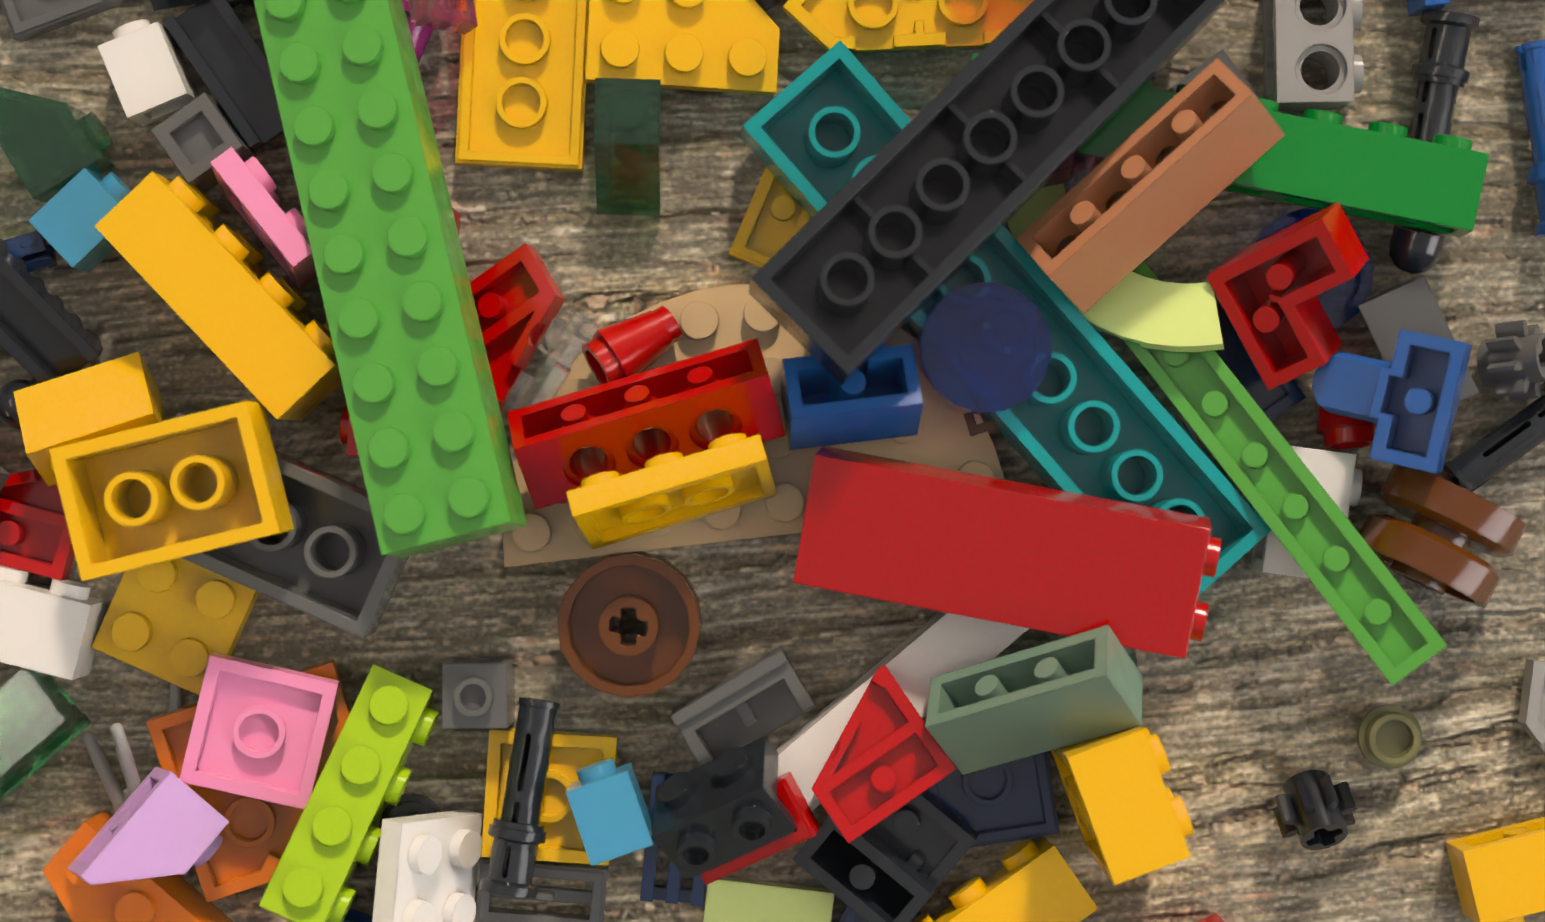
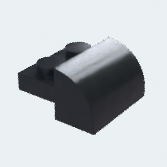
(893, 864)

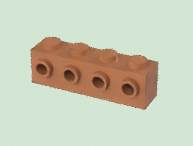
(1151, 185)

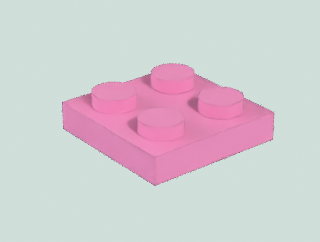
(253, 197)
(259, 730)

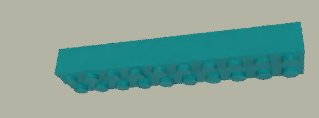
(1090, 418)

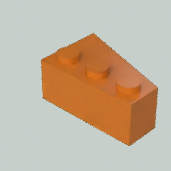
(136, 900)

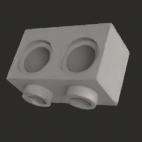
(1292, 39)

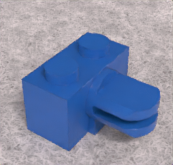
(1406, 398)
(874, 404)

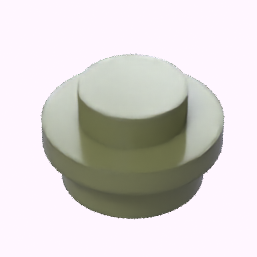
(1389, 736)

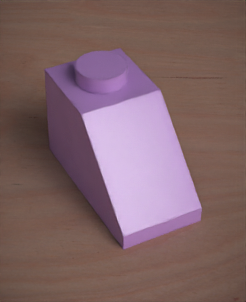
(152, 834)

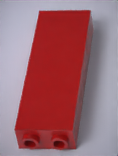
(1005, 551)

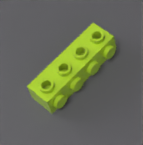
(349, 800)

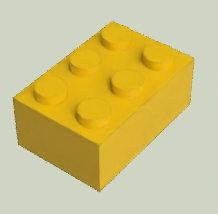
(171, 489)
(1122, 802)

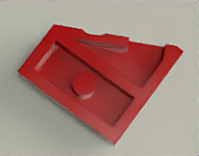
(514, 310)
(34, 527)
(879, 760)

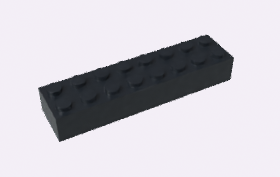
(965, 169)

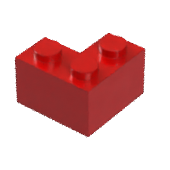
(1274, 292)

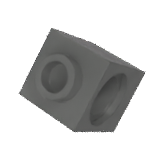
(197, 137)
(478, 692)

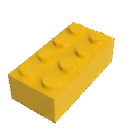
(224, 294)

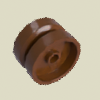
(1442, 530)
(621, 660)

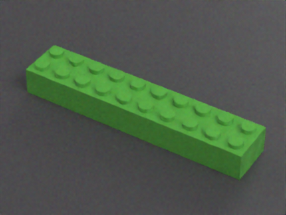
(391, 273)

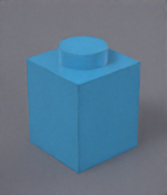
(73, 212)
(609, 811)

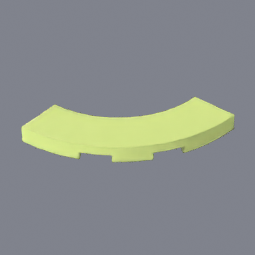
(1139, 307)

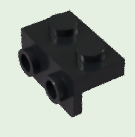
(721, 809)

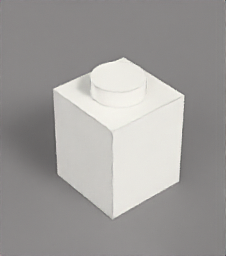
(147, 71)

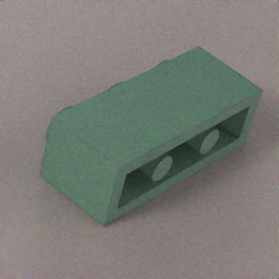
(1035, 700)

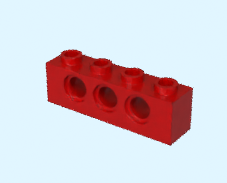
(614, 416)

